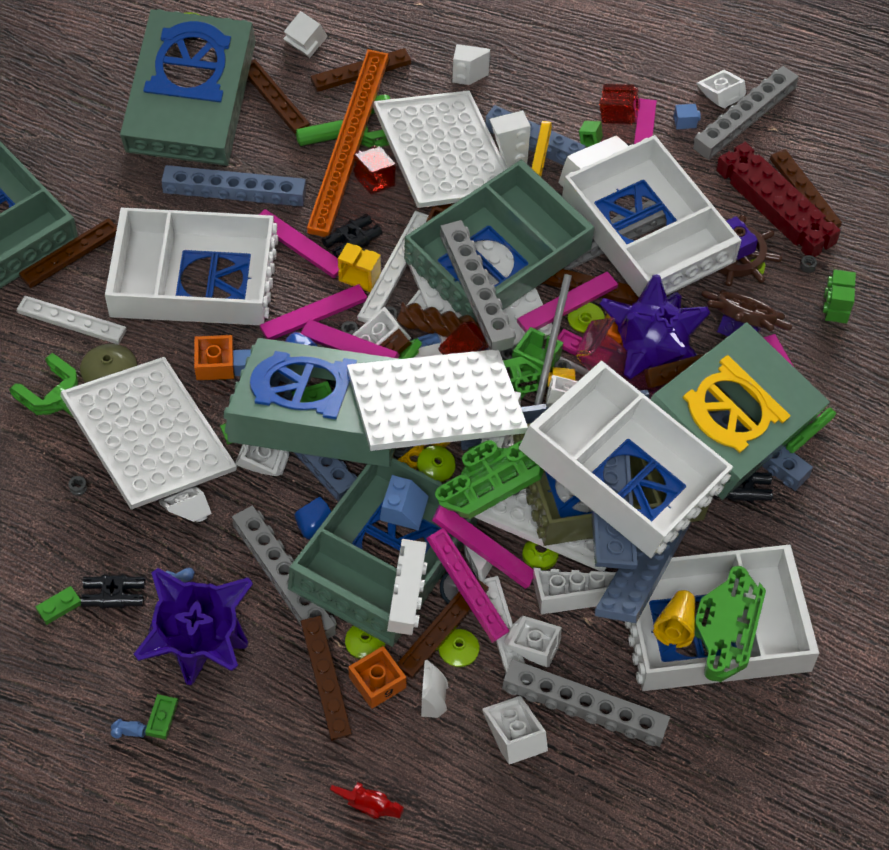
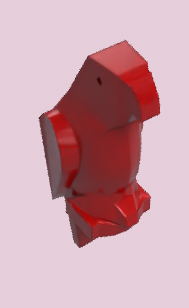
(369, 801)

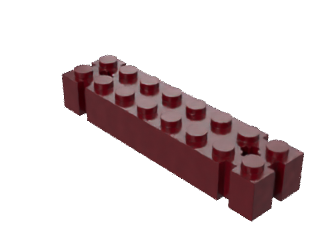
(778, 200)

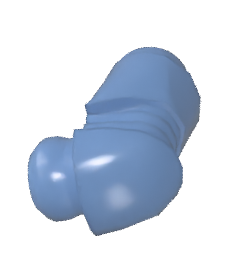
(130, 728)

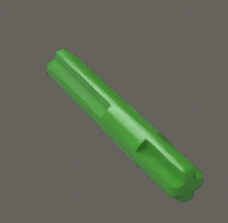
(808, 432)

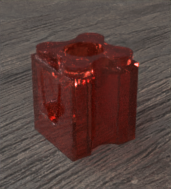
(619, 104)
(374, 162)
(464, 339)

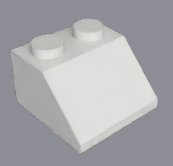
(470, 64)

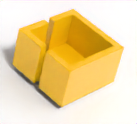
(359, 267)

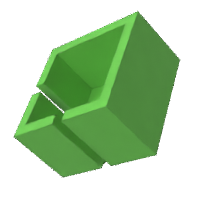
(839, 296)
(532, 349)

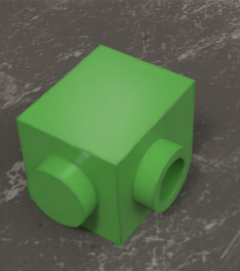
(590, 133)

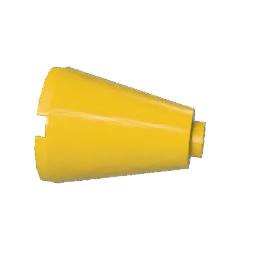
(677, 620)

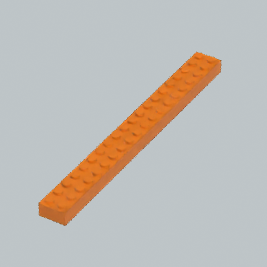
(347, 144)

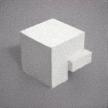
(305, 34)

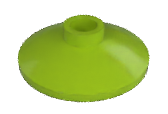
(585, 313)
(438, 472)
(360, 647)
(462, 655)

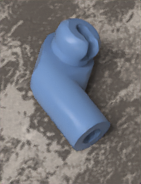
(184, 575)

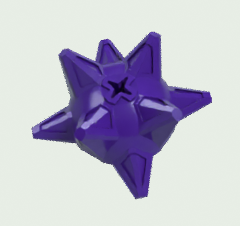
(655, 327)
(195, 623)

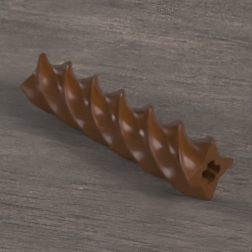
(431, 320)

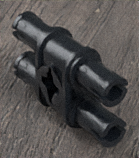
(352, 234)
(750, 493)
(118, 598)

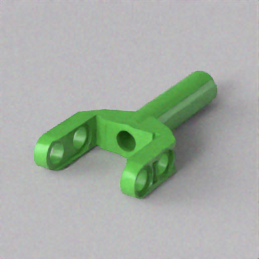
(331, 130)
(52, 401)

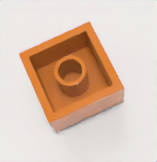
(213, 357)
(377, 677)

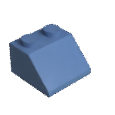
(404, 503)

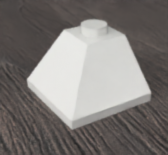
(188, 504)

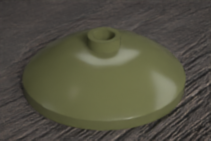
(95, 365)

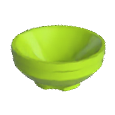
(536, 559)

